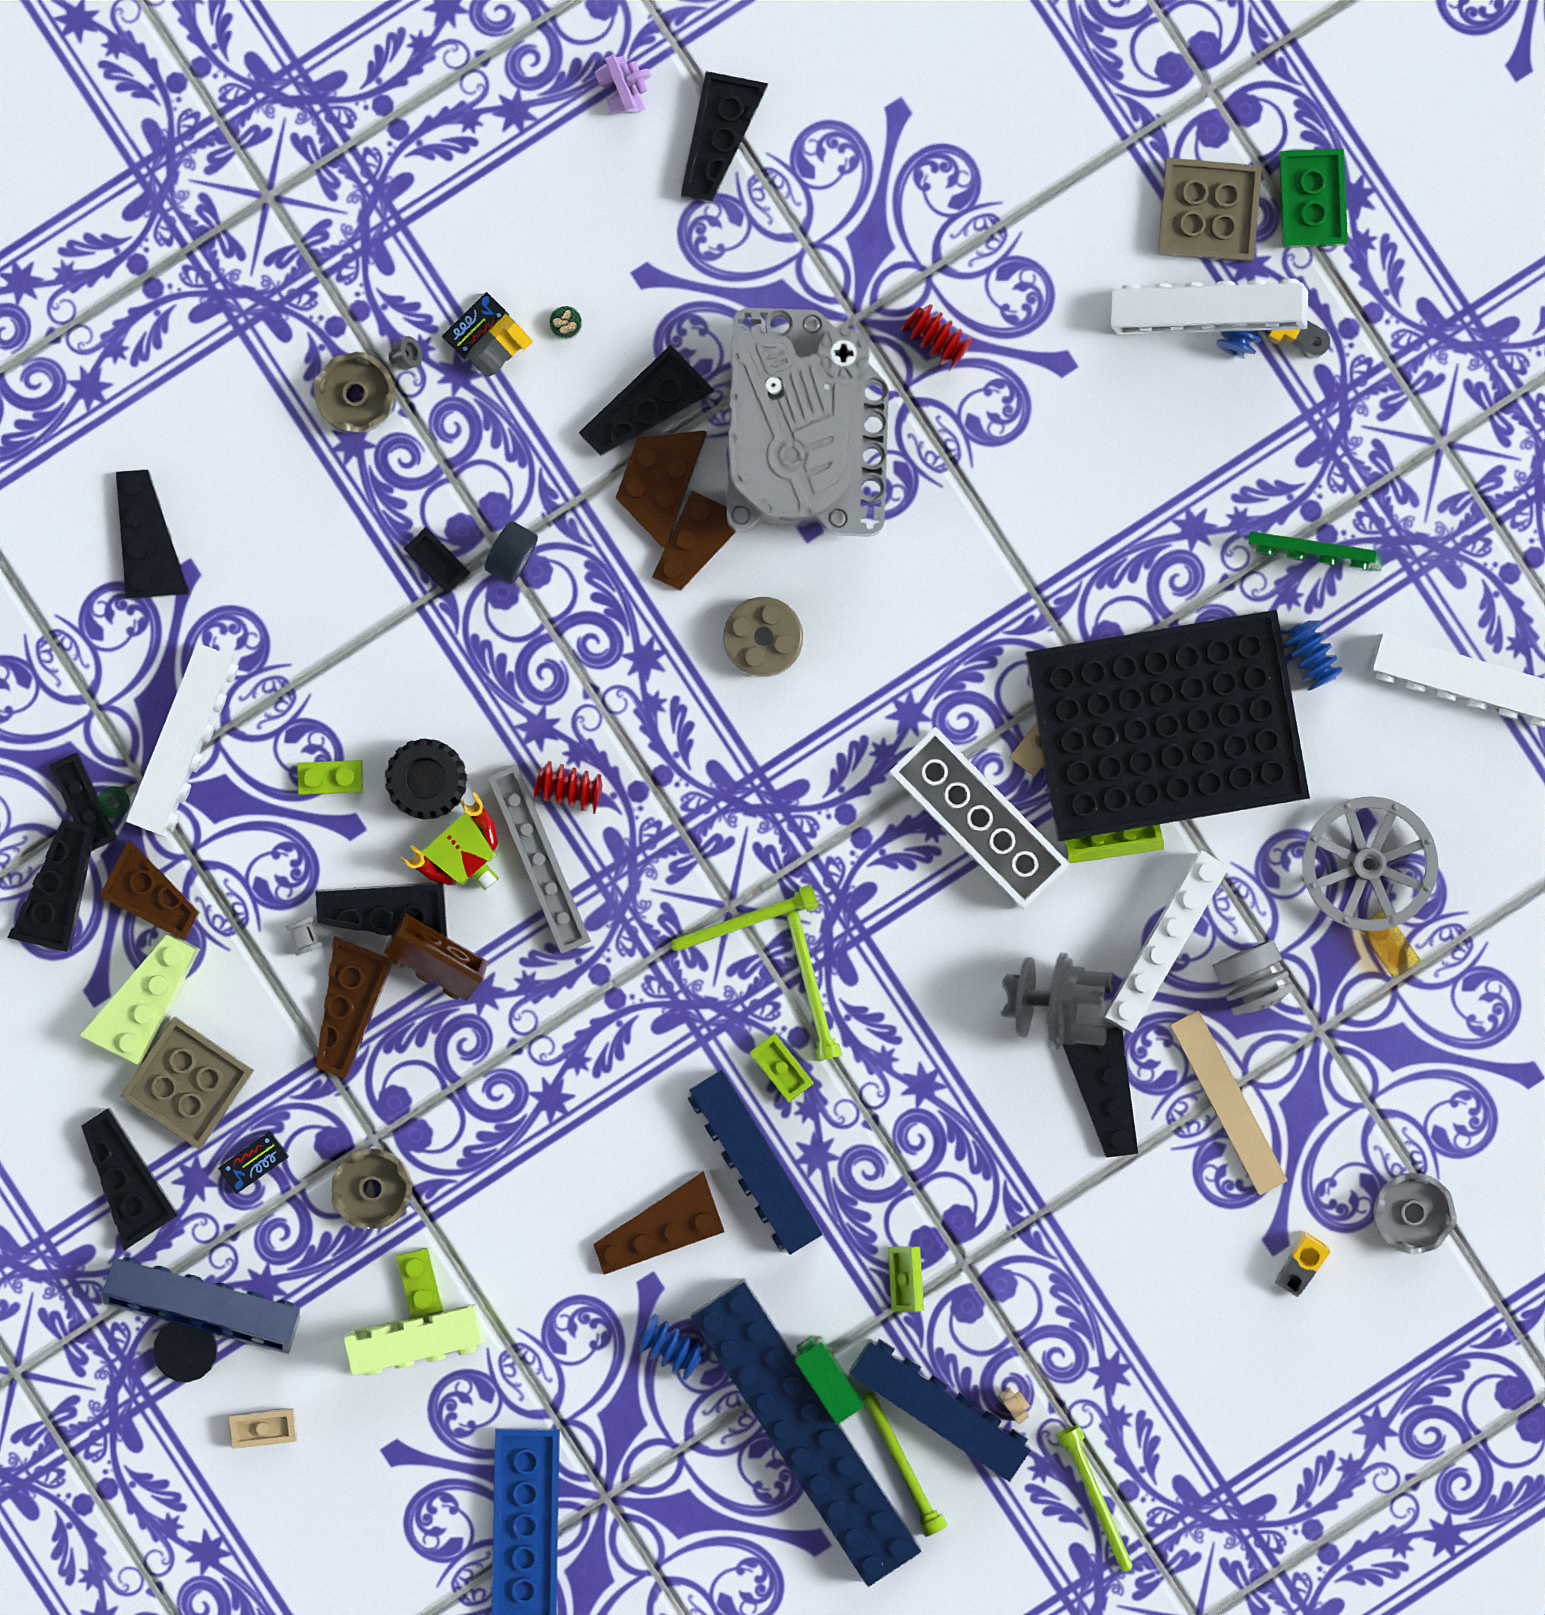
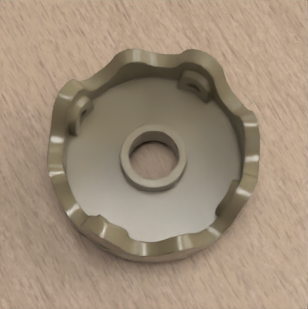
(345, 372)
(767, 659)
(353, 1203)

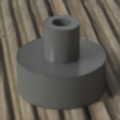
(406, 353)

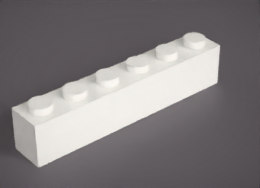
(1209, 307)
(1459, 677)
(182, 740)
(1165, 942)

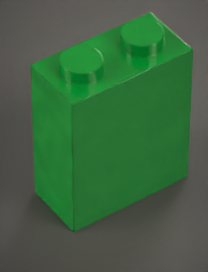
(828, 1379)

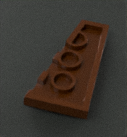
(669, 1224)

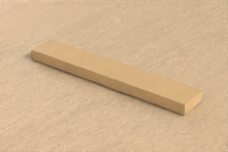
(1228, 1102)

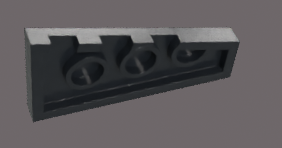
(720, 125)
(648, 400)
(147, 545)
(55, 899)
(382, 907)
(1106, 1091)
(130, 1187)

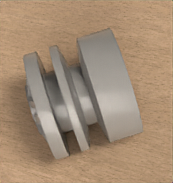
(1253, 978)

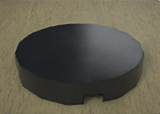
(184, 1352)

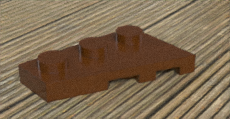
(694, 541)

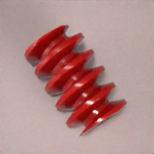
(937, 335)
(568, 787)

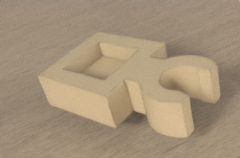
(1016, 1404)

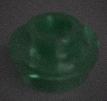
(117, 793)

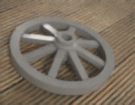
(1379, 861)

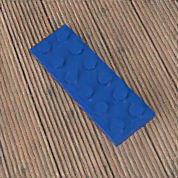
(525, 1521)

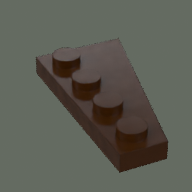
(351, 998)

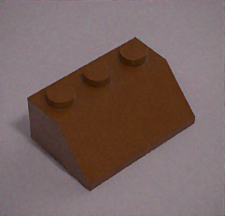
(435, 958)

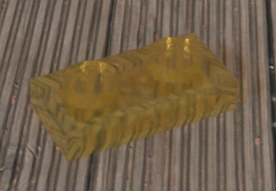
(1391, 948)

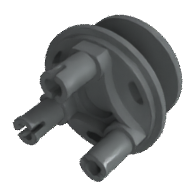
(1069, 988)

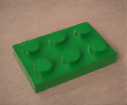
(1313, 198)

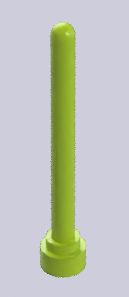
(803, 900)
(826, 1046)
(1072, 1441)
(930, 1519)

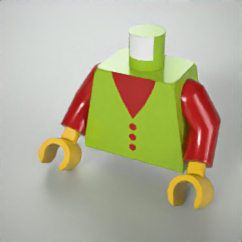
(461, 850)

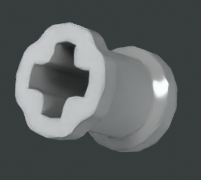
(304, 936)

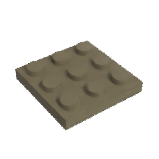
(1209, 210)
(187, 1083)

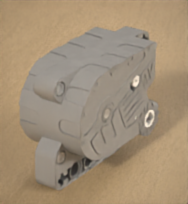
(801, 425)

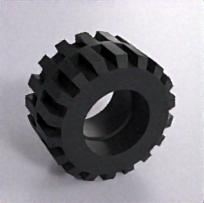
(398, 771)

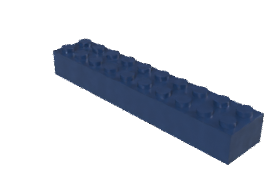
(806, 1433)

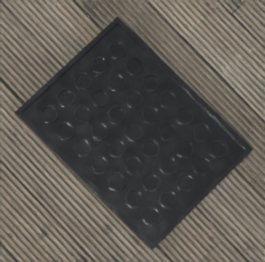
(1167, 725)

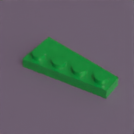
(1326, 553)

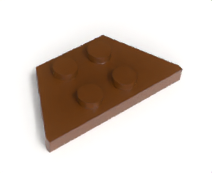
(659, 479)

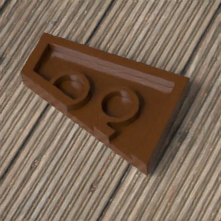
(148, 893)

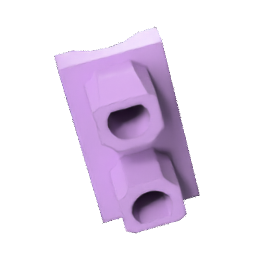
(628, 81)

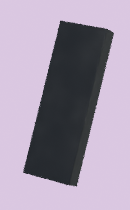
(82, 798)

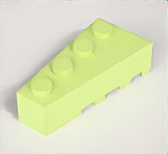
(141, 1005)
(413, 1339)

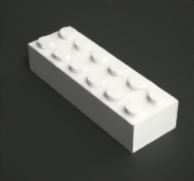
(979, 818)

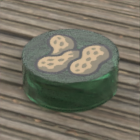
(565, 322)

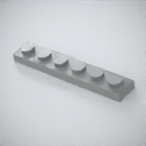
(539, 859)

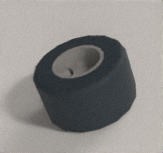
(511, 552)

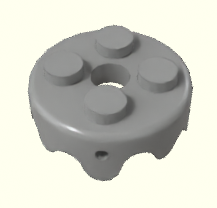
(1437, 1213)

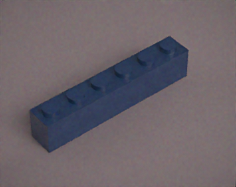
(755, 1161)
(201, 1304)
(939, 1409)

